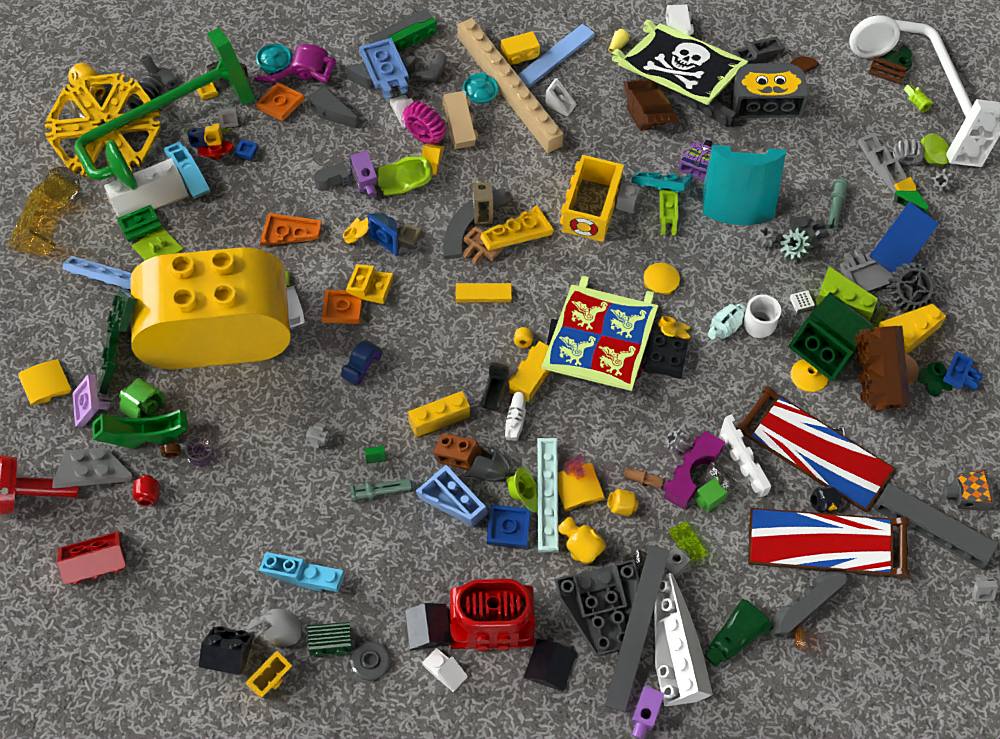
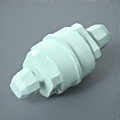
(726, 321)

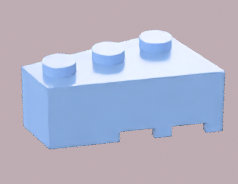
(452, 497)

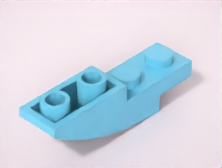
(188, 169)
(300, 573)

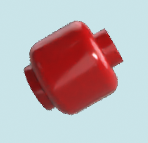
(146, 490)

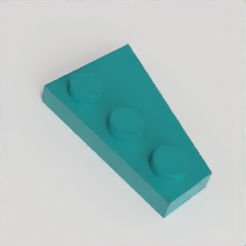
(669, 181)

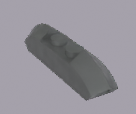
(799, 611)

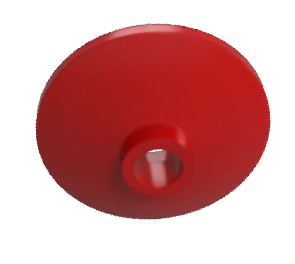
(215, 151)

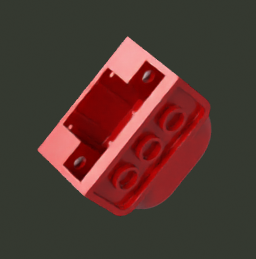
(492, 615)

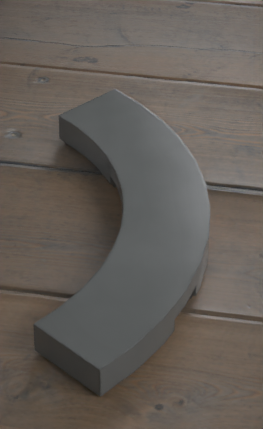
(463, 220)

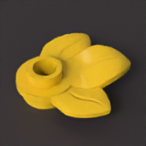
(356, 230)
(672, 328)

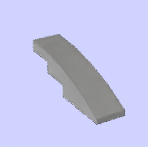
(881, 160)

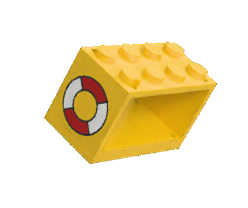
(596, 171)

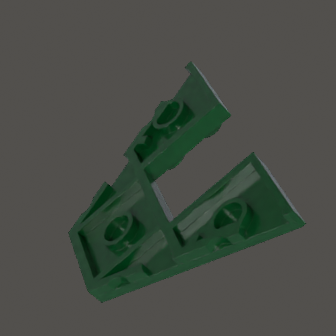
(118, 321)

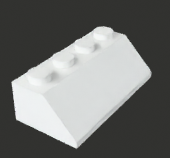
(156, 187)

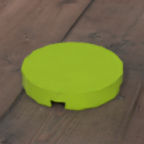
(935, 149)

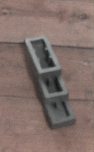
(760, 50)

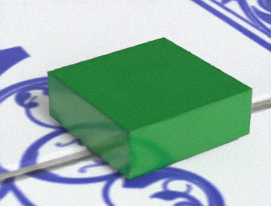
(375, 454)

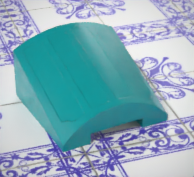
(742, 185)

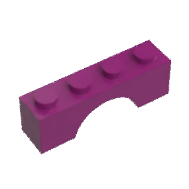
(681, 488)

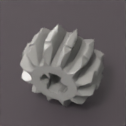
(908, 152)

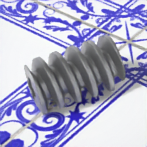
(150, 86)

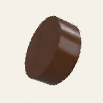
(170, 450)

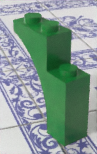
(135, 431)

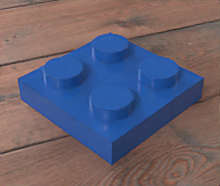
(508, 526)

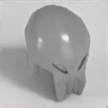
(284, 628)

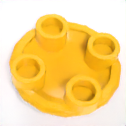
(661, 278)

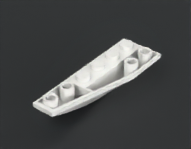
(677, 648)

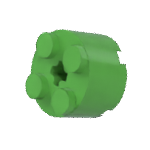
(140, 400)

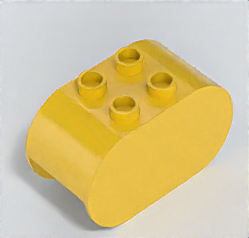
(209, 308)

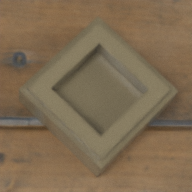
(409, 234)

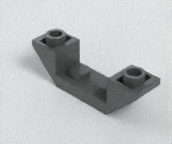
(357, 73)

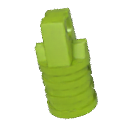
(918, 98)

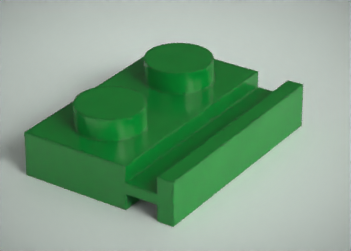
(139, 223)

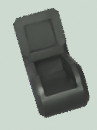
(495, 386)

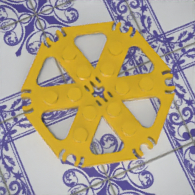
(96, 115)

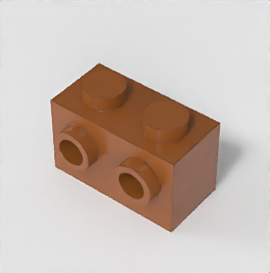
(457, 451)

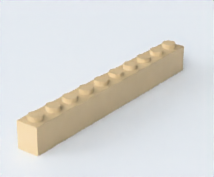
(510, 85)

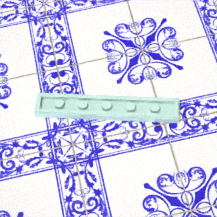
(547, 495)

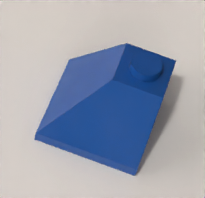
(384, 231)

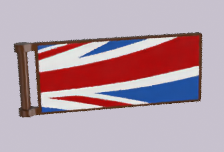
(817, 450)
(826, 542)

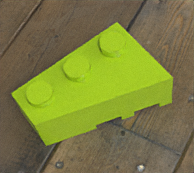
(848, 292)

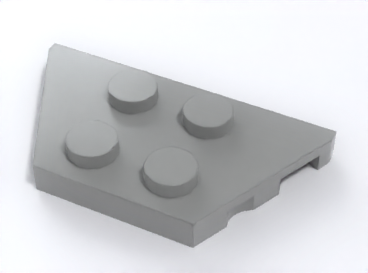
(89, 468)

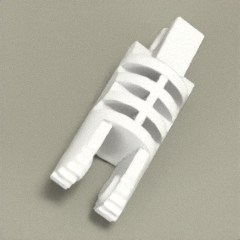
(515, 417)

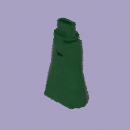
(740, 630)

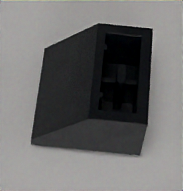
(225, 650)

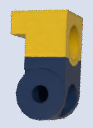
(205, 136)

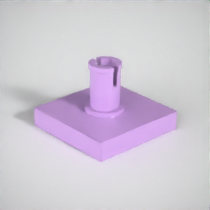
(87, 401)

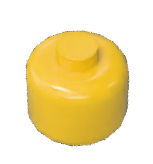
(523, 337)

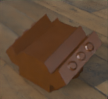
(648, 104)

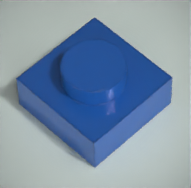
(246, 150)

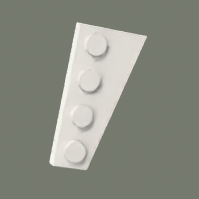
(744, 457)

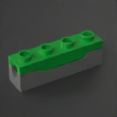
(408, 31)

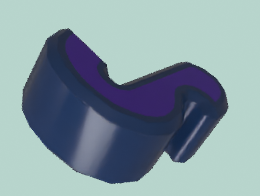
(360, 361)

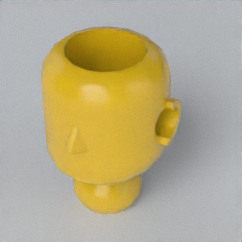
(85, 70)
(583, 542)

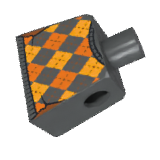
(971, 491)

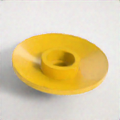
(805, 380)

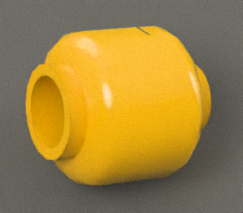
(622, 502)

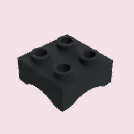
(666, 355)

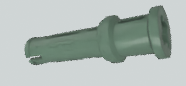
(838, 197)
(370, 490)

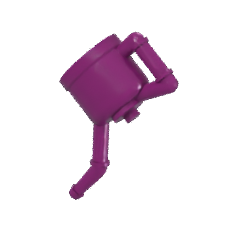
(306, 64)

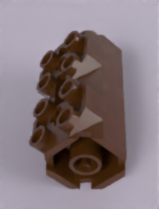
(884, 366)

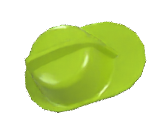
(524, 488)

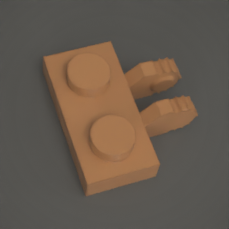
(474, 241)

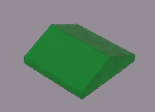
(904, 197)

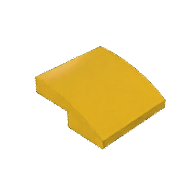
(369, 284)
(44, 382)
(581, 491)

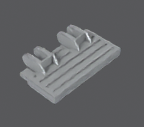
(867, 274)

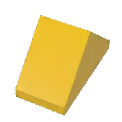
(433, 154)

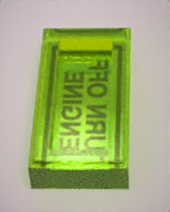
(687, 541)

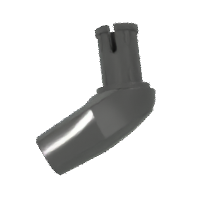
(434, 71)
(161, 74)

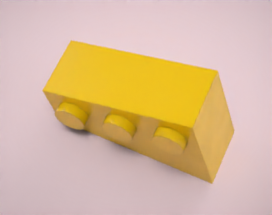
(917, 325)

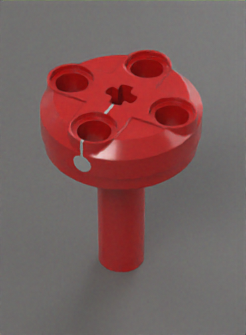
(13, 485)

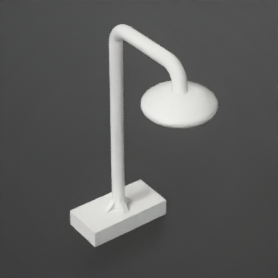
(981, 127)

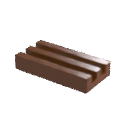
(887, 70)

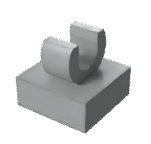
(228, 117)
(984, 590)

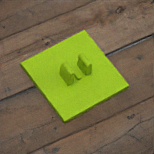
(157, 244)

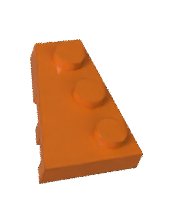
(289, 229)

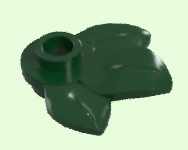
(900, 57)
(933, 378)

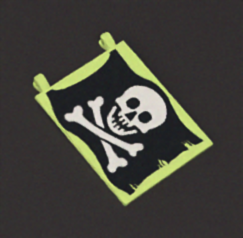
(681, 62)

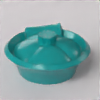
(273, 58)
(480, 88)

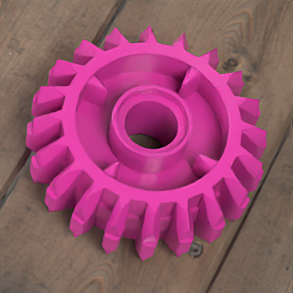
(424, 122)

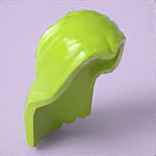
(404, 175)

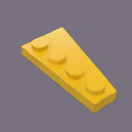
(524, 228)

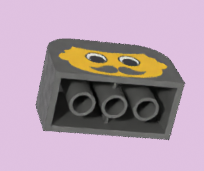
(769, 91)

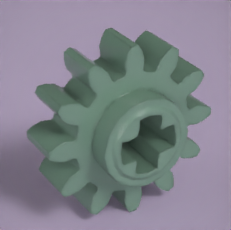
(796, 244)

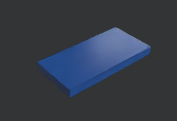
(904, 238)

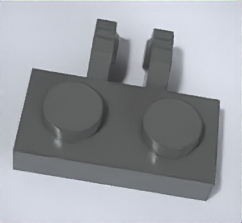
(804, 224)

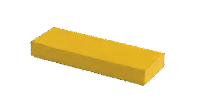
(483, 292)

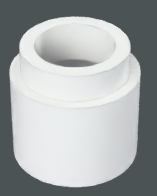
(763, 307)

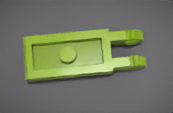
(668, 210)

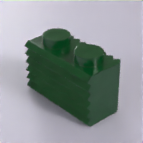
(329, 639)

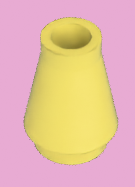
(619, 40)

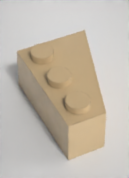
(459, 119)

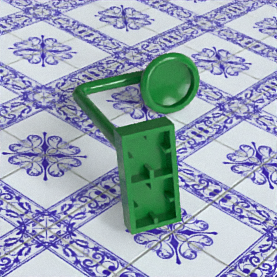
(227, 68)

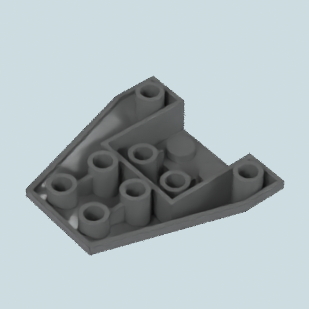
(600, 603)

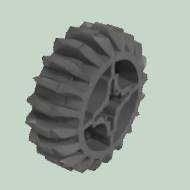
(918, 274)

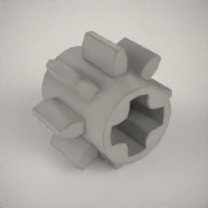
(948, 176)
(764, 236)
(317, 435)
(678, 441)

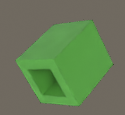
(710, 495)

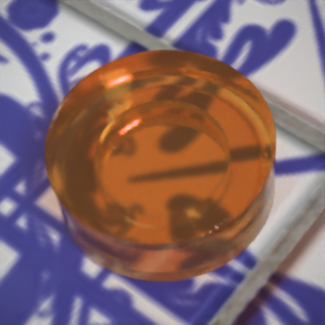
(799, 638)

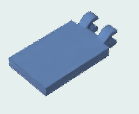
(385, 66)

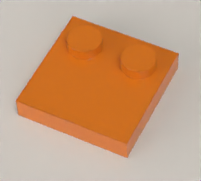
(280, 101)
(341, 307)

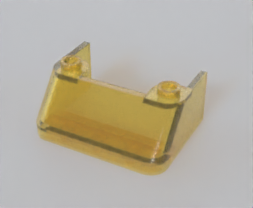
(40, 214)

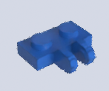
(962, 373)

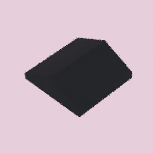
(428, 626)
(550, 664)

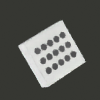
(802, 301)

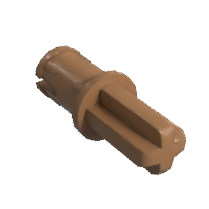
(643, 477)

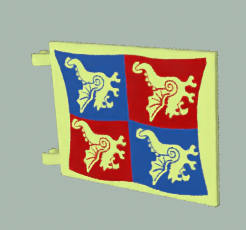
(601, 336)

